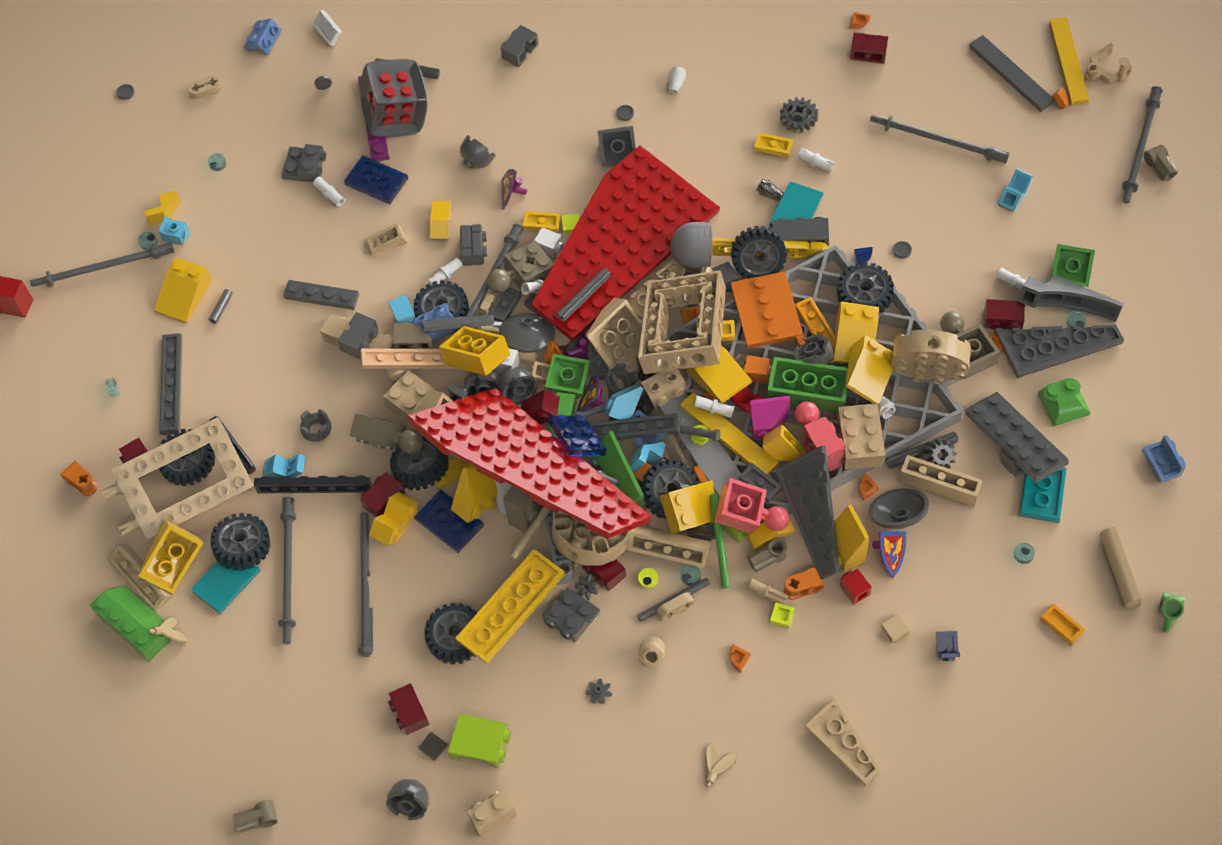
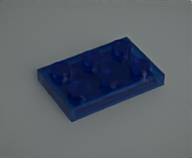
(376, 179)
(577, 435)
(446, 524)

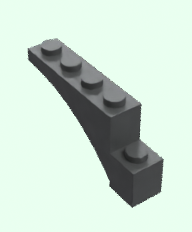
(1069, 295)

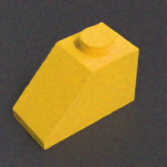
(782, 445)

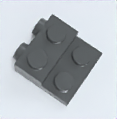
(304, 163)
(570, 615)

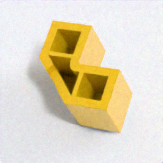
(396, 518)

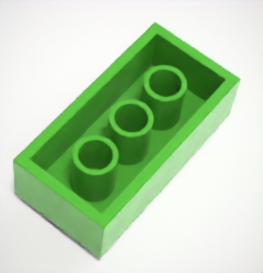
(808, 382)

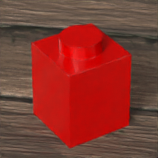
(855, 586)

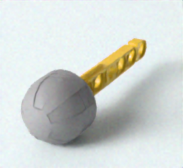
(694, 246)

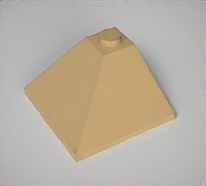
(616, 334)

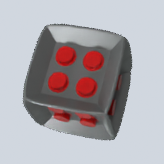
(393, 97)

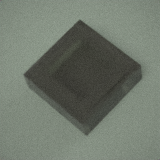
(432, 746)

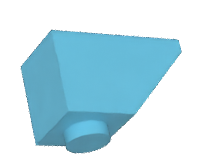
(623, 403)

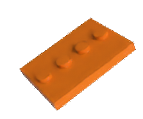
(766, 310)

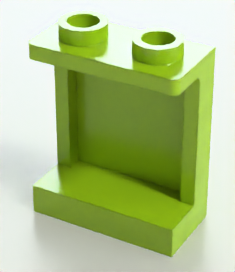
(479, 740)

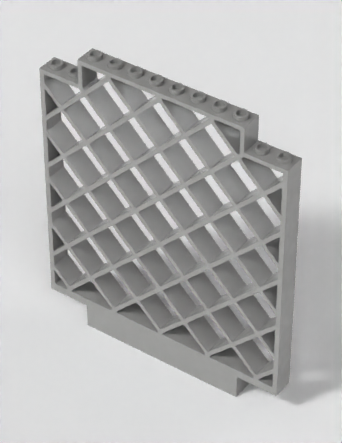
(713, 457)

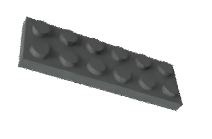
(1017, 437)

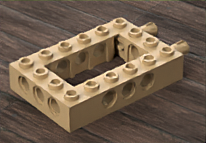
(673, 291)
(145, 516)

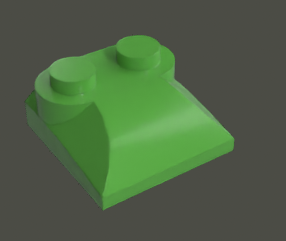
(1073, 264)
(568, 375)
(1064, 401)

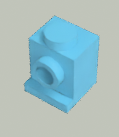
(173, 231)

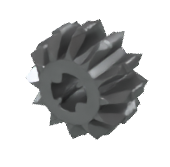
(937, 447)

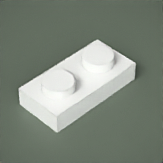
(327, 28)

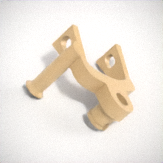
(1095, 71)

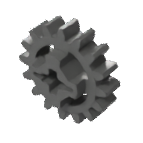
(798, 114)

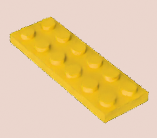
(510, 606)

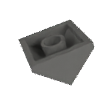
(615, 144)

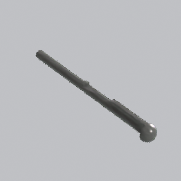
(366, 613)

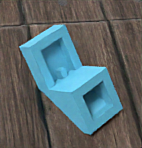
(1016, 190)
(402, 310)
(647, 454)
(279, 466)

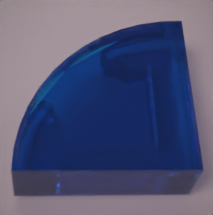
(863, 254)

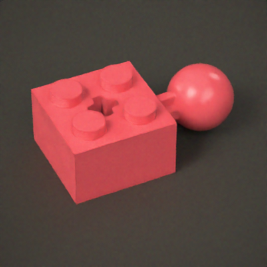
(819, 433)
(742, 508)

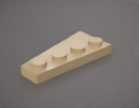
(638, 298)
(839, 738)

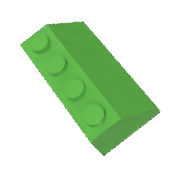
(616, 466)
(131, 620)

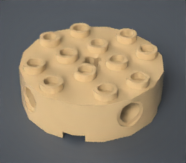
(931, 356)
(584, 545)

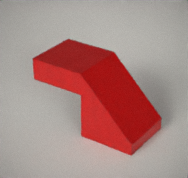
(742, 399)

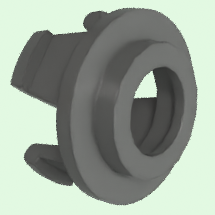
(620, 372)
(311, 419)

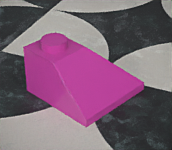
(768, 415)

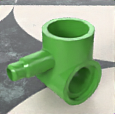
(1172, 607)

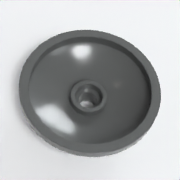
(527, 332)
(899, 508)

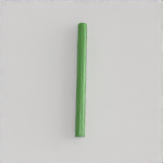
(720, 544)

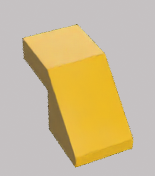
(169, 203)
(440, 219)
(763, 535)

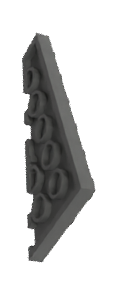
(1050, 346)
(810, 499)

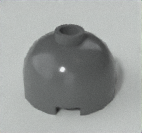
(475, 153)
(815, 350)
(478, 383)
(517, 384)
(408, 799)

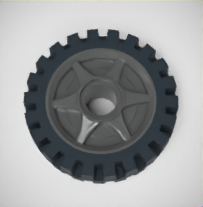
(756, 241)
(876, 281)
(440, 294)
(419, 468)
(190, 469)
(659, 477)
(227, 545)
(440, 627)

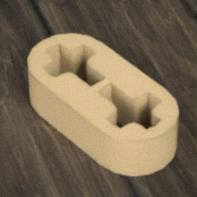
(205, 87)
(675, 606)

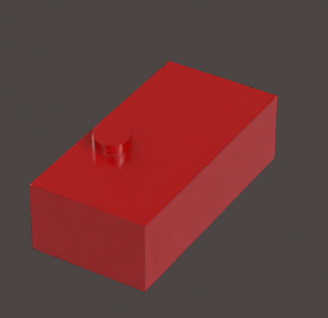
(14, 297)

